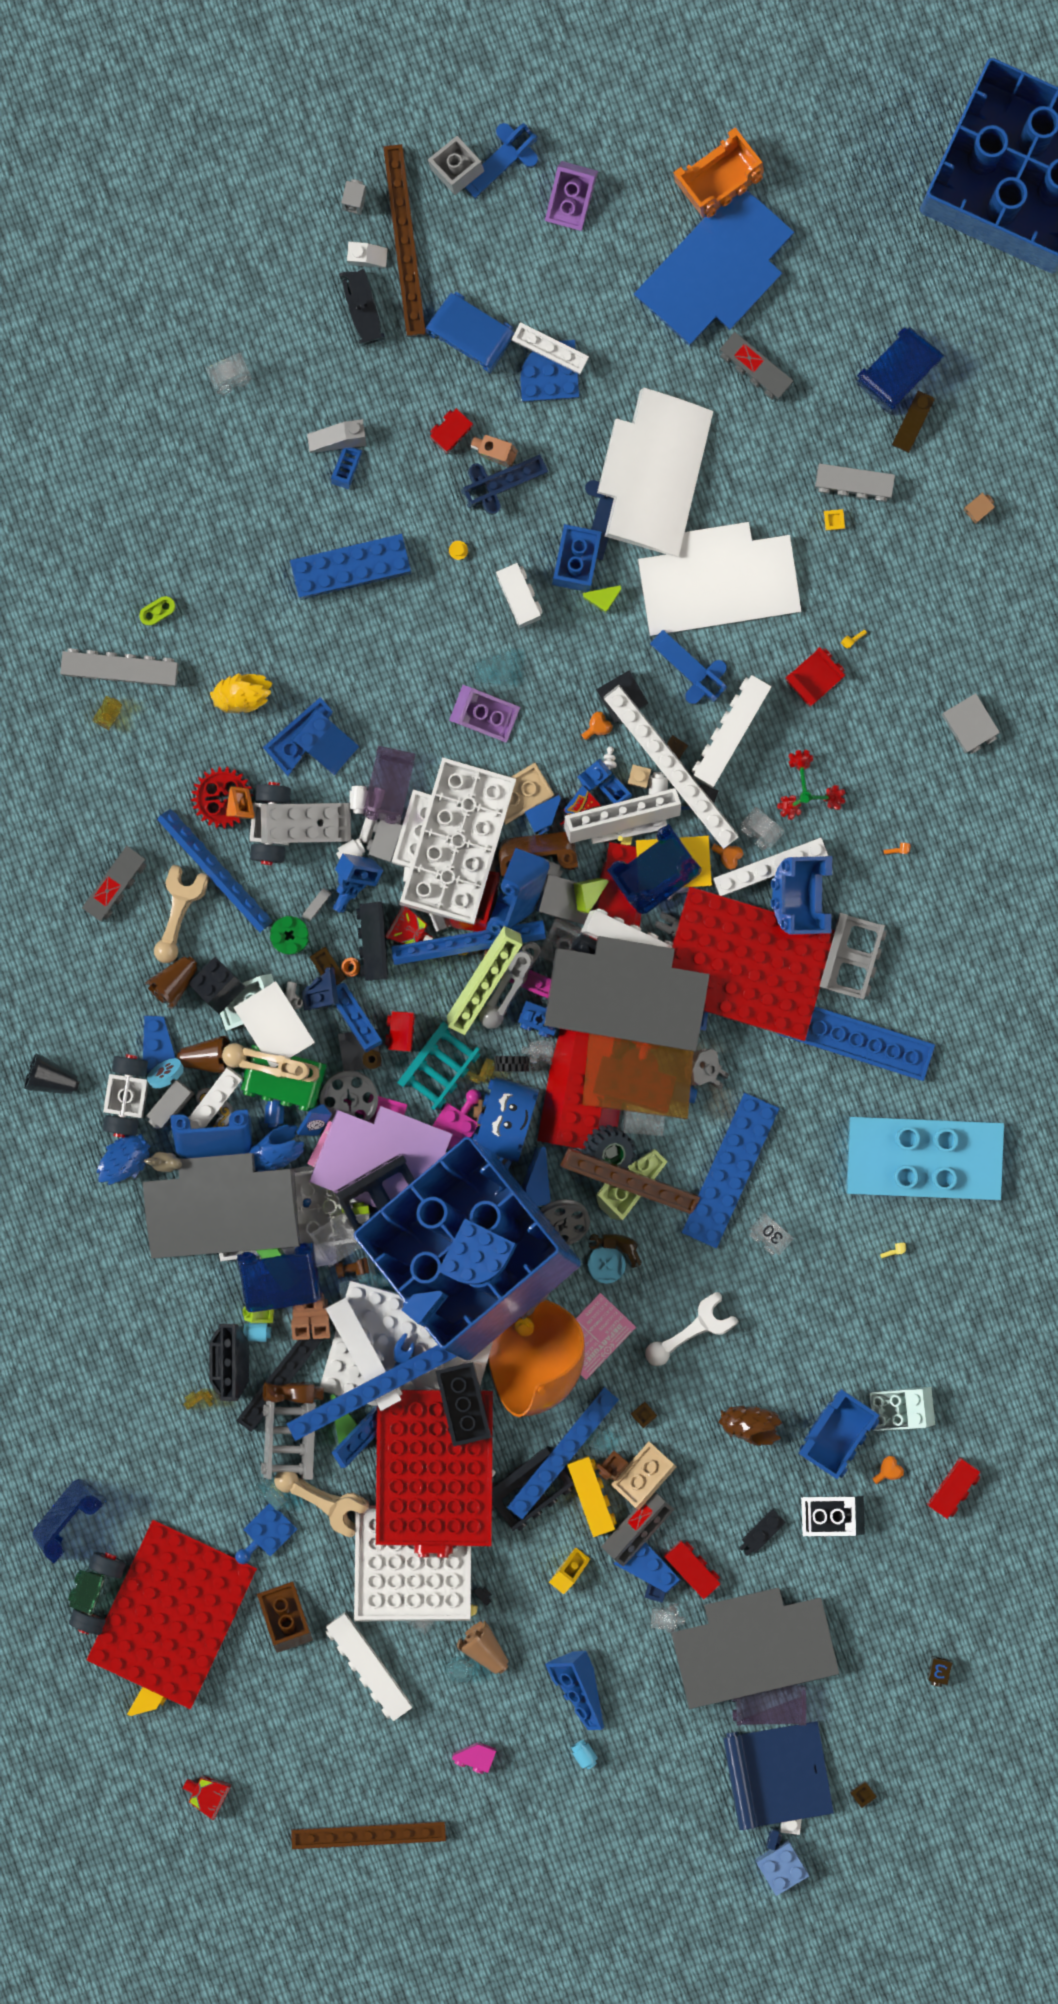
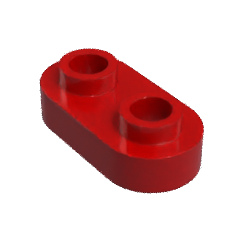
(426, 1550)

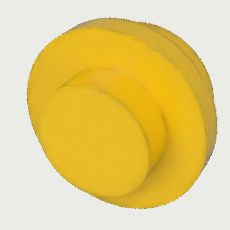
(458, 550)
(524, 1327)

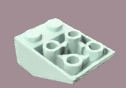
(903, 1408)

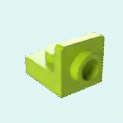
(359, 1208)
(258, 1317)

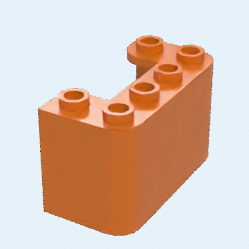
(720, 175)

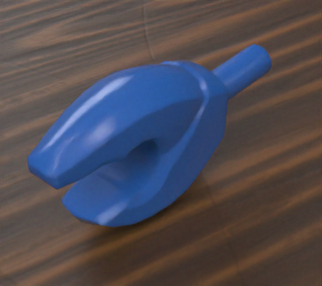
(400, 1354)

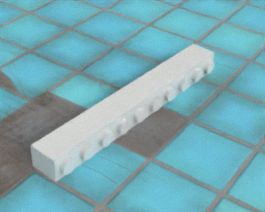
(671, 766)

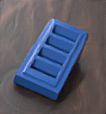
(339, 481)

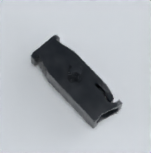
(362, 307)

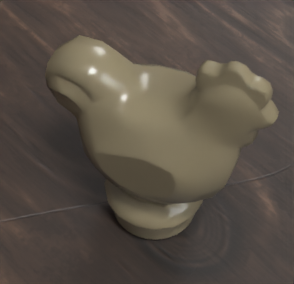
(164, 1162)

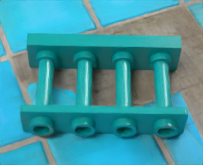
(432, 1049)

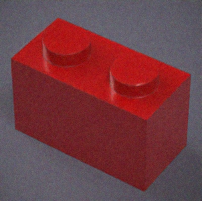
(451, 430)

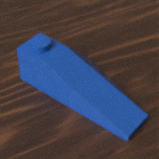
(577, 1679)

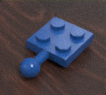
(268, 1531)

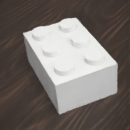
(519, 595)

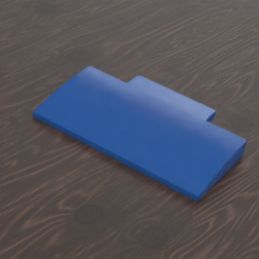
(717, 269)

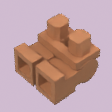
(311, 1317)

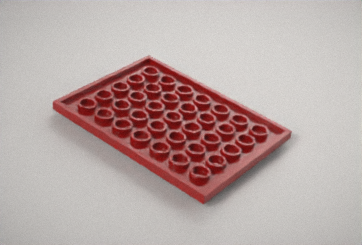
(752, 964)
(424, 1483)
(171, 1614)

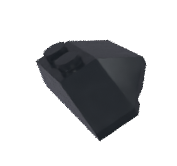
(229, 1362)

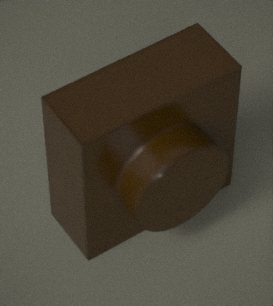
(677, 746)
(643, 1414)
(863, 1794)

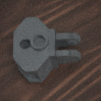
(707, 1068)

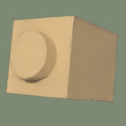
(639, 776)

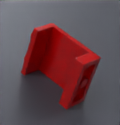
(815, 676)

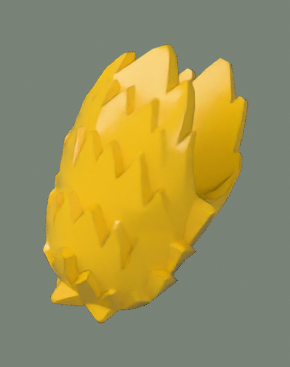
(241, 693)

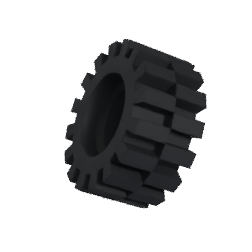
(512, 1063)

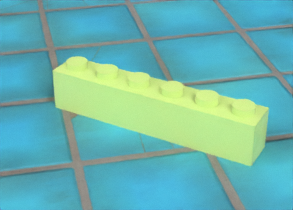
(484, 980)

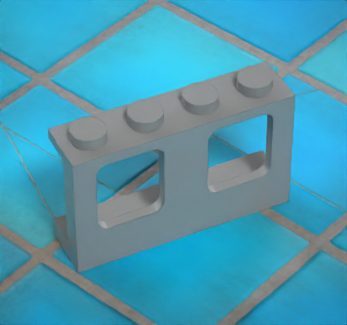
(841, 953)

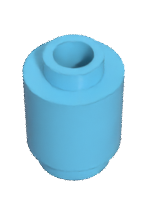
(257, 1331)
(584, 1754)

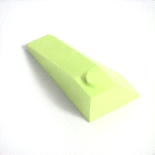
(619, 1202)

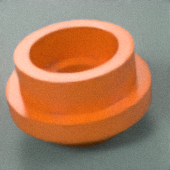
(345, 967)

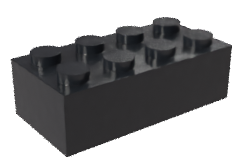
(463, 1404)

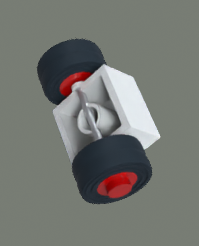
(267, 852)
(125, 1096)

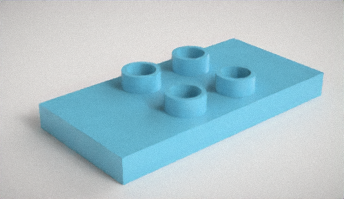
(925, 1158)

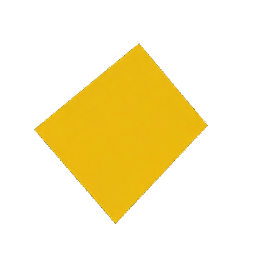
(698, 848)

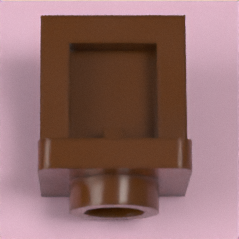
(613, 1466)

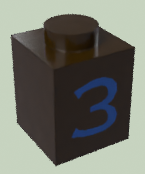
(939, 1671)

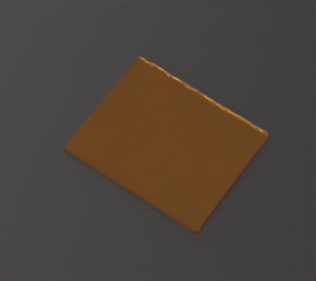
(637, 1077)

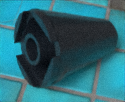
(49, 1077)

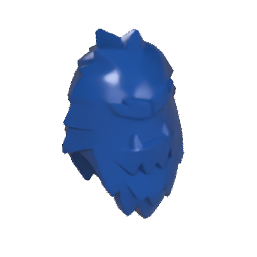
(276, 1149)
(123, 1159)

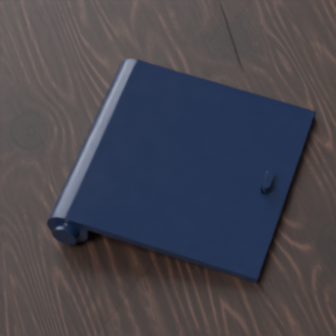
(778, 1775)

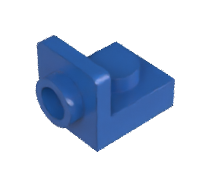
(594, 775)

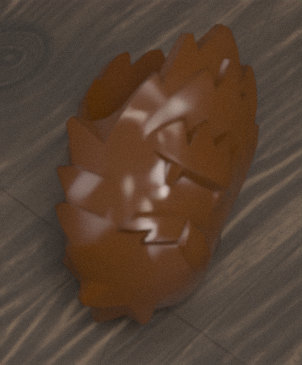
(751, 1424)

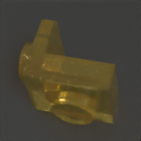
(108, 712)
(488, 1069)
(193, 1398)

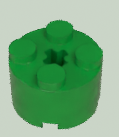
(300, 934)

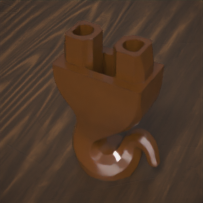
(298, 1392)

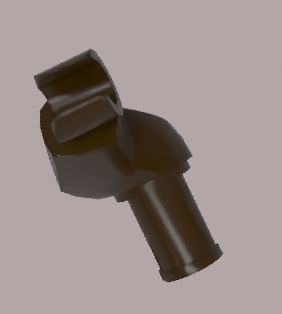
(621, 1243)

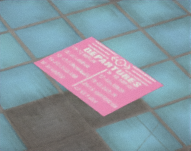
(603, 1332)

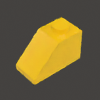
(569, 1570)
(146, 1702)

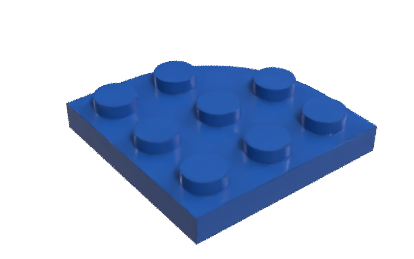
(547, 380)
(476, 1255)

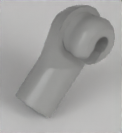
(290, 994)

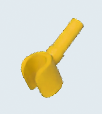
(847, 642)

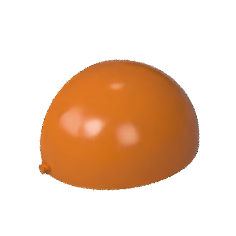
(538, 1368)

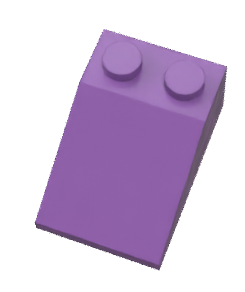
(571, 195)
(484, 713)

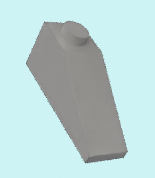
(338, 436)

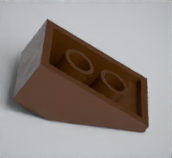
(284, 1617)

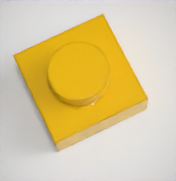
(834, 520)

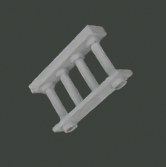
(305, 1449)

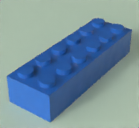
(350, 566)

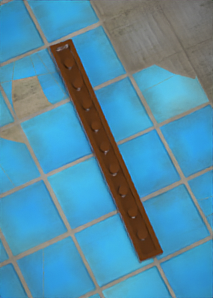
(404, 240)

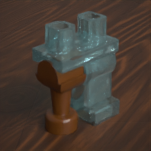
(365, 1272)

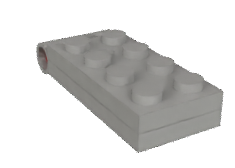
(299, 823)

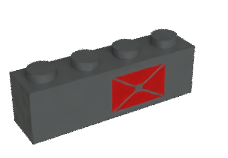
(755, 366)
(114, 883)
(637, 1529)

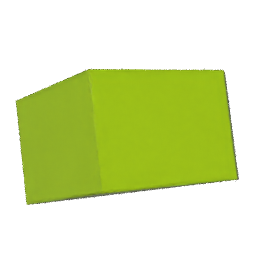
(602, 598)
(588, 892)

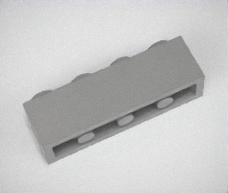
(854, 481)

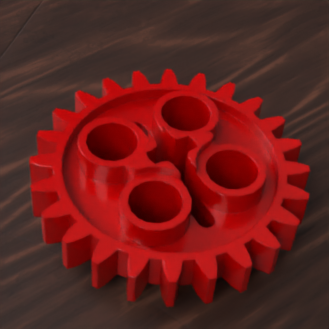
(221, 780)

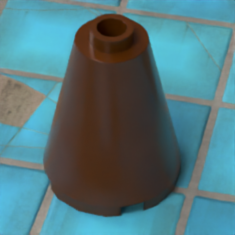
(172, 981)
(205, 1055)

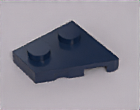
(321, 991)

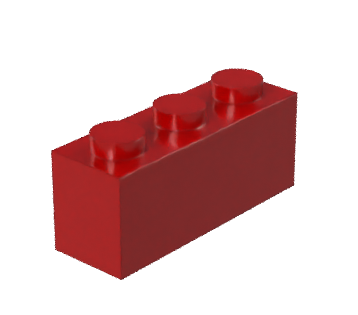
(954, 1488)
(693, 1568)

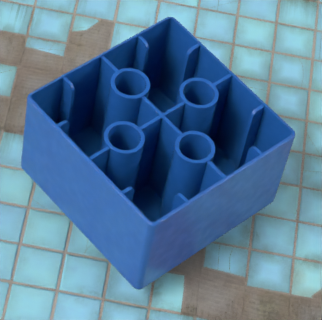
(1003, 167)
(421, 1222)

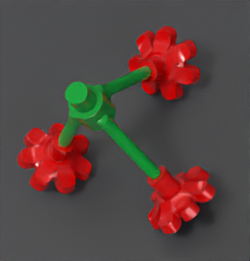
(791, 806)

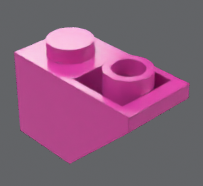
(477, 1756)

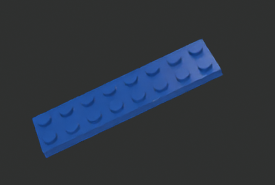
(868, 1043)
(730, 1170)

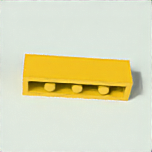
(591, 1496)

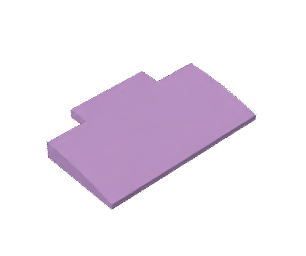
(360, 1146)

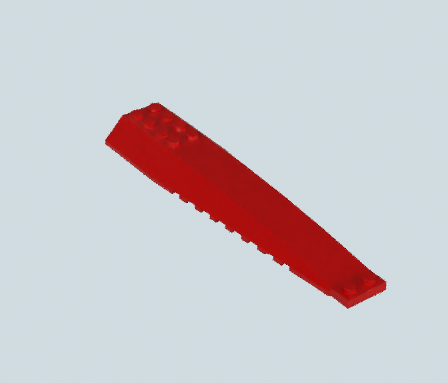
(564, 1116)

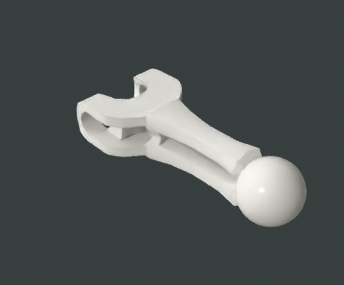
(659, 1353)

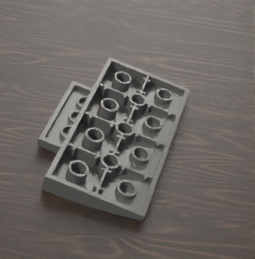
(627, 994)
(221, 1208)
(753, 1648)

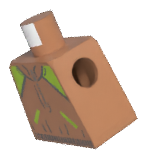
(501, 453)

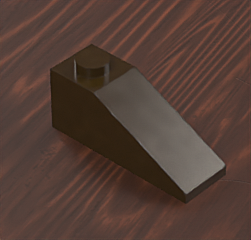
(913, 421)

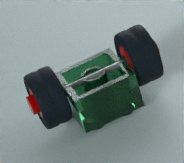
(88, 1589)

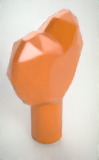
(598, 726)
(729, 855)
(889, 1470)

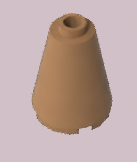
(484, 1648)

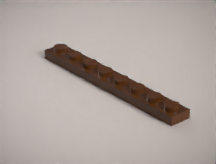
(630, 1181)
(368, 1835)

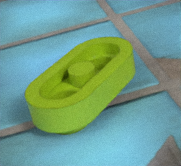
(157, 611)

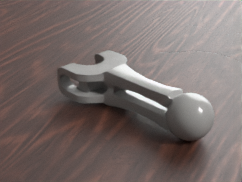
(491, 1015)

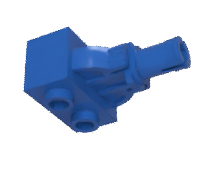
(354, 876)
(534, 1017)

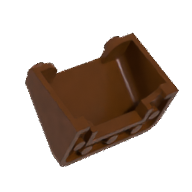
(539, 845)

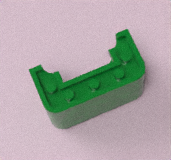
(285, 1089)

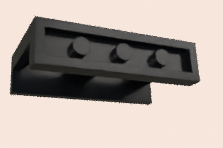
(372, 1183)
(518, 1479)

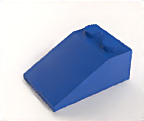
(576, 558)
(325, 742)
(536, 1178)

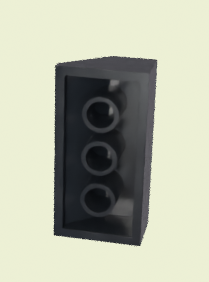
(373, 941)

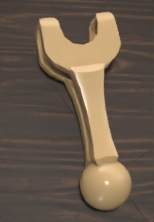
(182, 896)
(235, 1056)
(334, 1506)

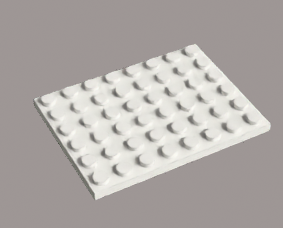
(386, 1324)

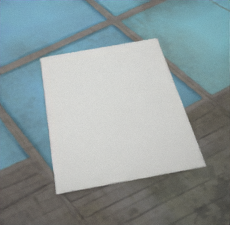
(273, 1023)

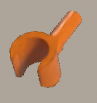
(904, 849)

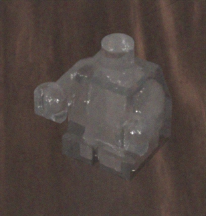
(538, 1052)
(666, 1618)

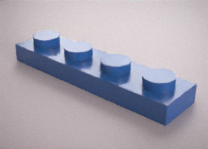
(356, 1019)
(356, 1439)

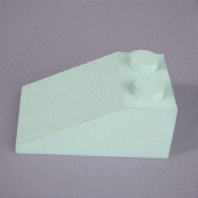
(229, 1016)

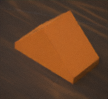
(240, 803)

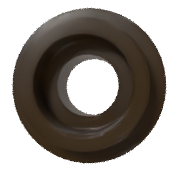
(371, 1053)

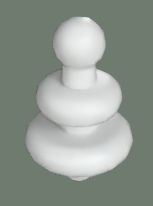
(609, 758)

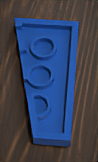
(283, 748)

